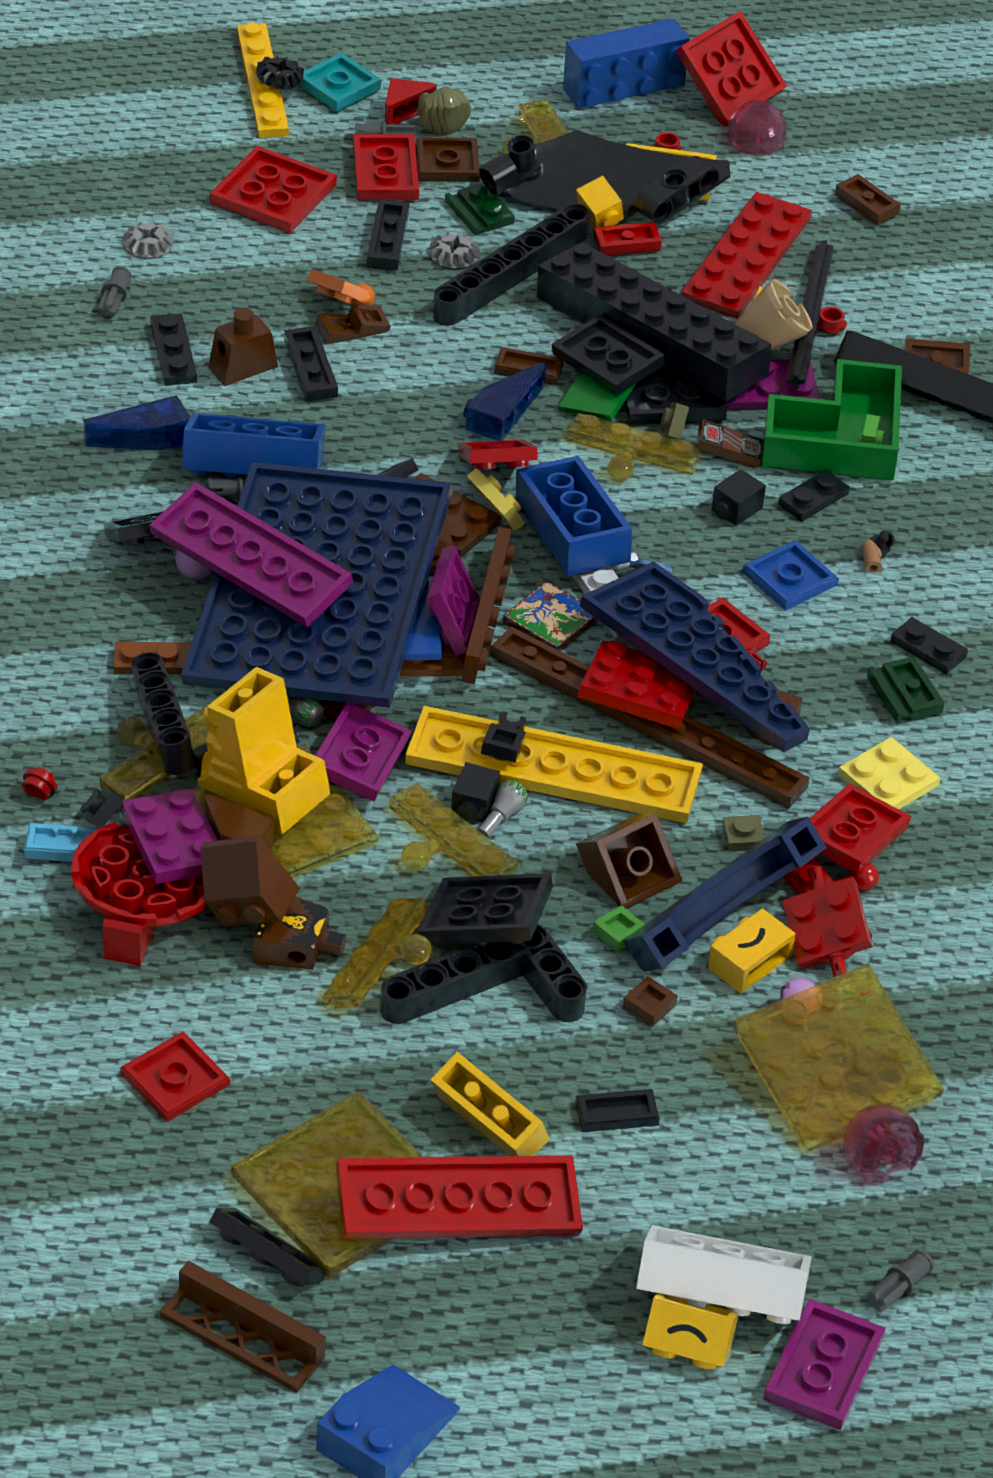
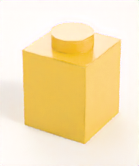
(602, 202)

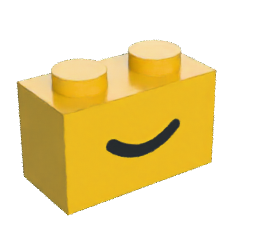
(751, 950)
(690, 1331)

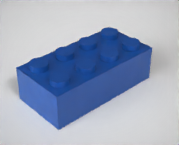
(624, 63)
(235, 442)
(573, 515)

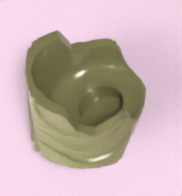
(443, 110)

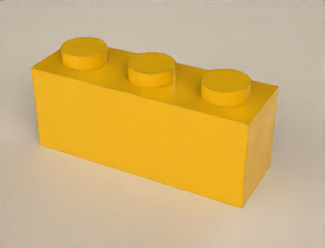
(489, 1108)

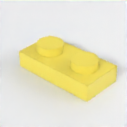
(491, 490)

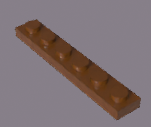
(487, 613)

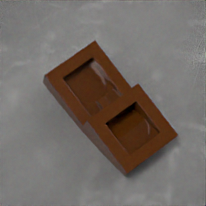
(359, 323)

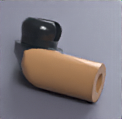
(876, 548)

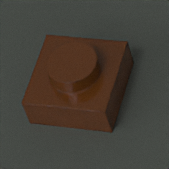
(650, 1001)

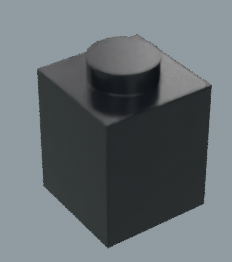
(738, 497)
(475, 792)

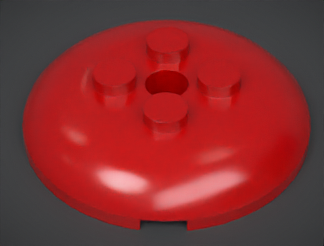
(119, 885)

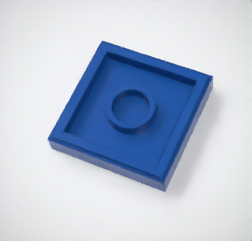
(790, 575)

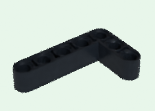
(482, 968)

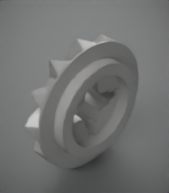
(148, 247)
(463, 256)

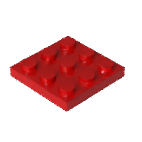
(730, 67)
(273, 189)
(636, 685)

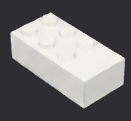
(724, 1274)

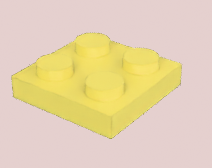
(890, 774)

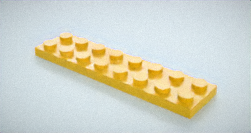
(561, 765)

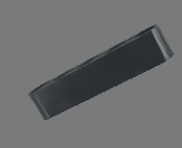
(163, 713)

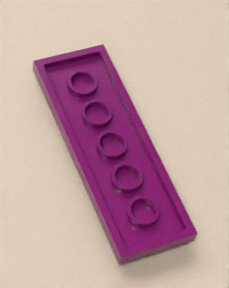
(251, 554)

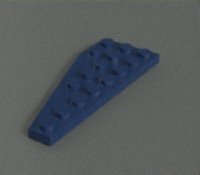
(683, 636)

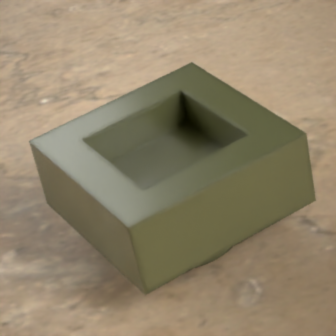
(674, 419)
(742, 832)

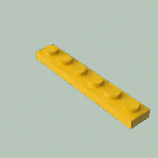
(265, 100)

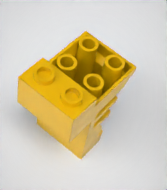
(256, 755)

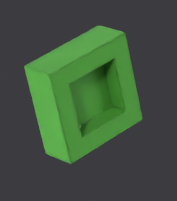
(871, 433)
(616, 927)

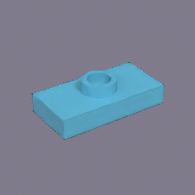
(54, 841)

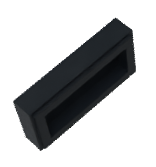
(617, 1110)

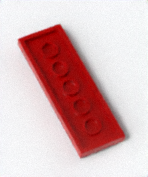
(746, 254)
(458, 1197)

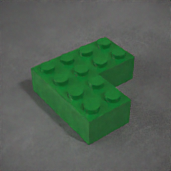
(829, 433)

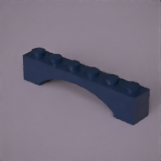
(689, 917)

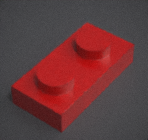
(627, 238)

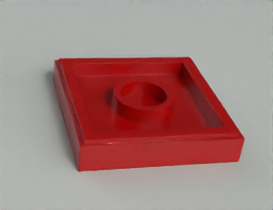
(175, 1076)

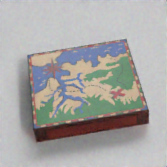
(550, 616)

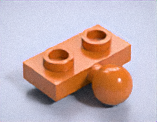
(342, 290)

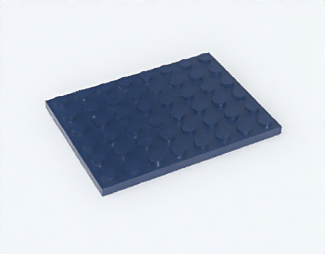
(355, 649)

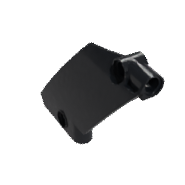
(644, 179)

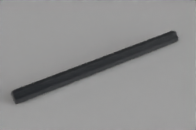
(812, 303)

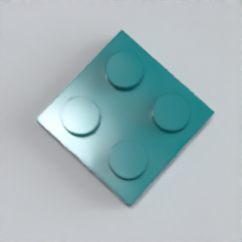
(340, 82)

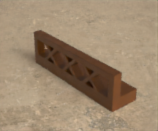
(252, 1316)

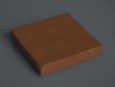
(447, 159)

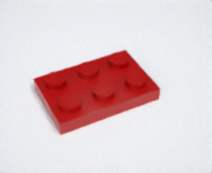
(385, 167)
(485, 453)
(857, 827)

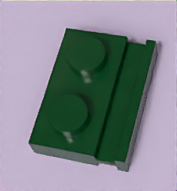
(479, 209)
(905, 689)

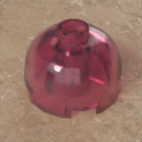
(757, 128)
(883, 1136)

